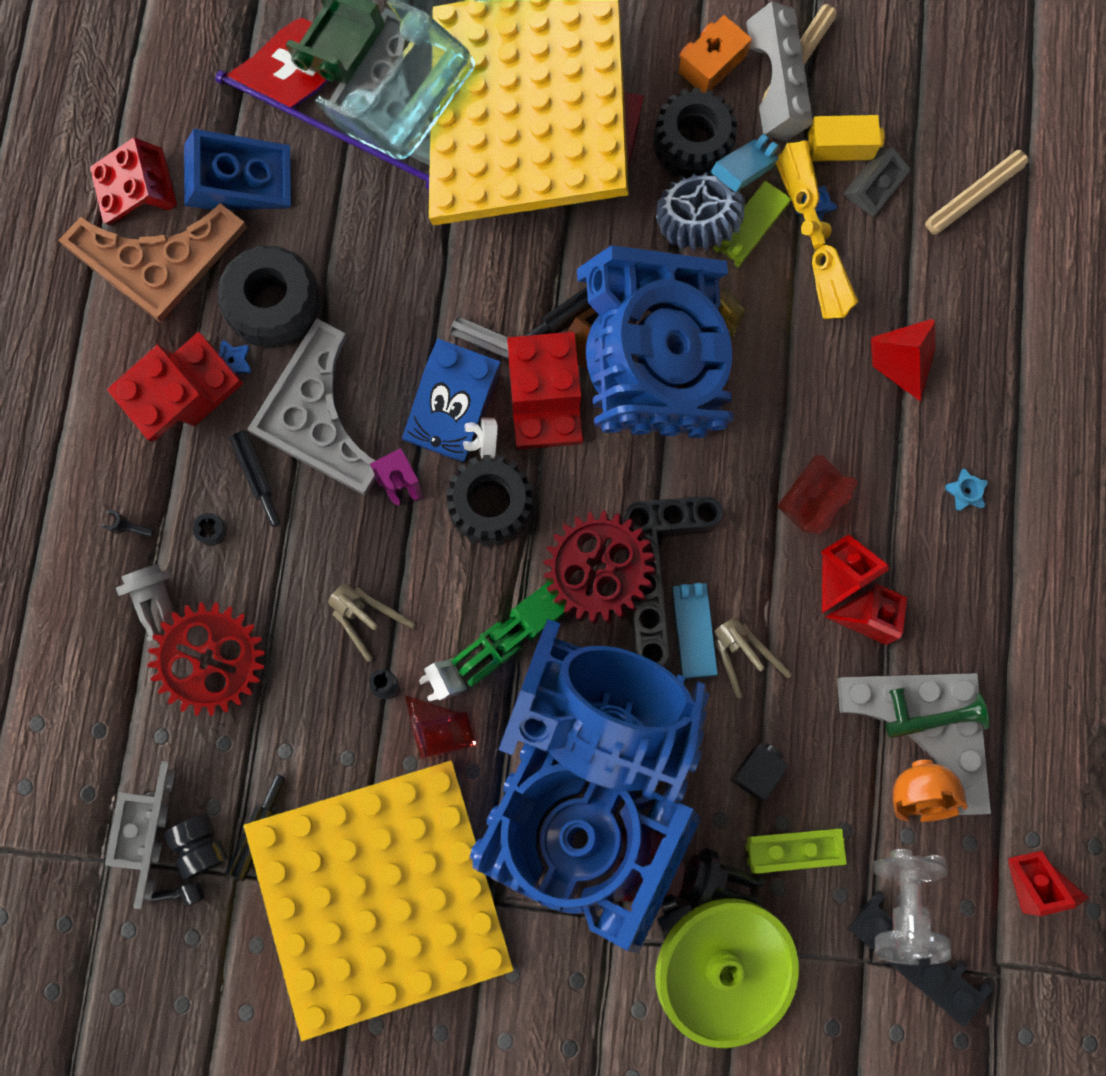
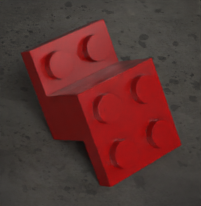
(174, 386)
(545, 390)

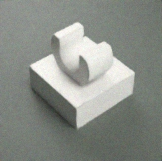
(485, 438)
(444, 680)

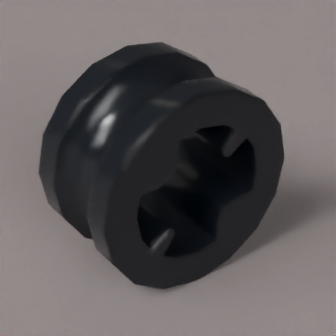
(220, 527)

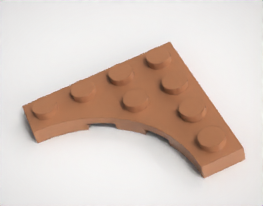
(158, 268)

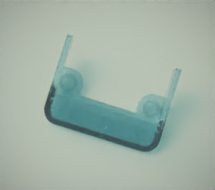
(412, 91)

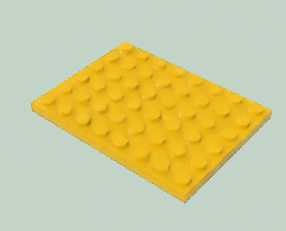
(535, 114)

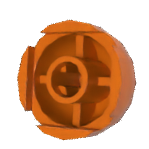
(928, 791)

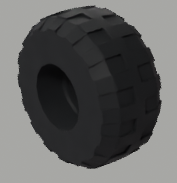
(260, 269)

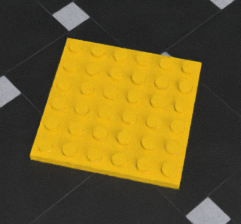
(376, 900)

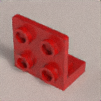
(131, 177)

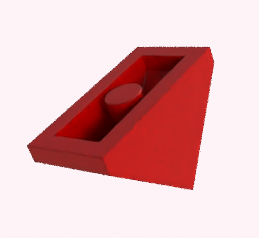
(906, 355)
(846, 569)
(874, 614)
(1041, 886)

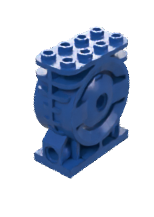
(673, 345)
(609, 716)
(512, 857)

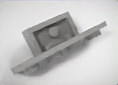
(135, 833)

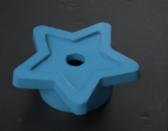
(976, 489)

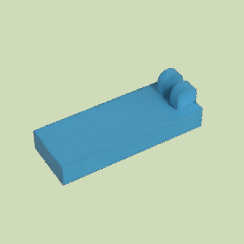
(746, 163)
(694, 631)

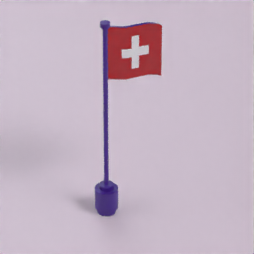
(283, 85)

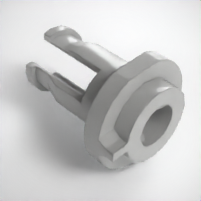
(144, 586)

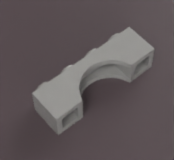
(787, 103)

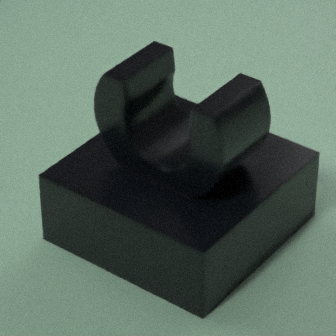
(671, 916)

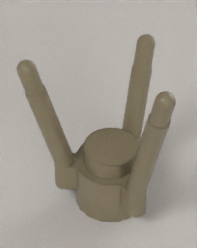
(349, 604)
(737, 636)

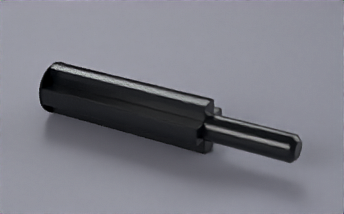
(563, 314)
(254, 474)
(242, 858)

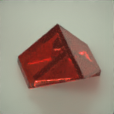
(438, 729)

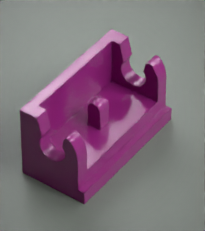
(394, 473)

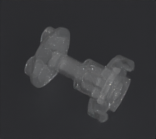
(911, 921)

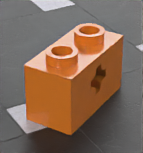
(714, 54)

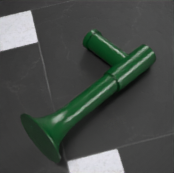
(905, 725)

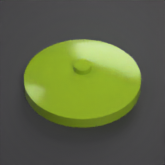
(727, 973)

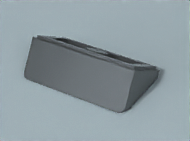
(877, 180)

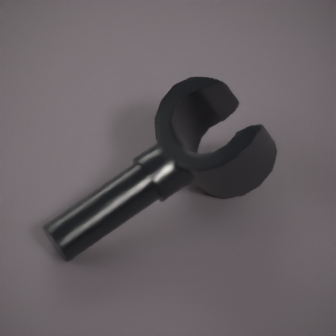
(123, 525)
(189, 893)

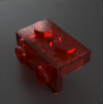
(817, 496)

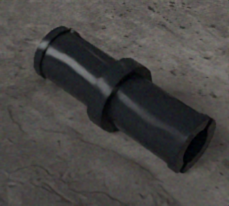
(376, 681)

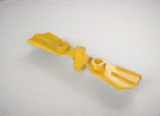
(832, 283)

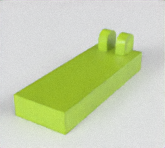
(759, 216)
(795, 850)

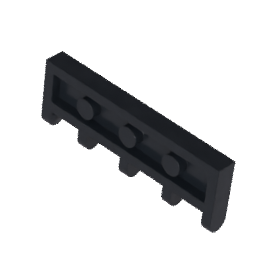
(936, 981)

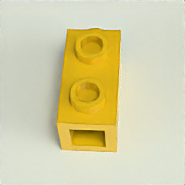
(845, 138)

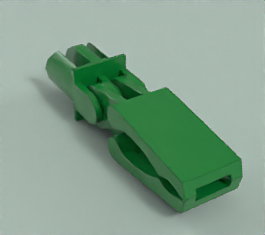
(528, 615)

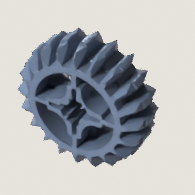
(699, 212)

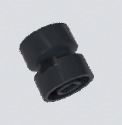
(194, 844)

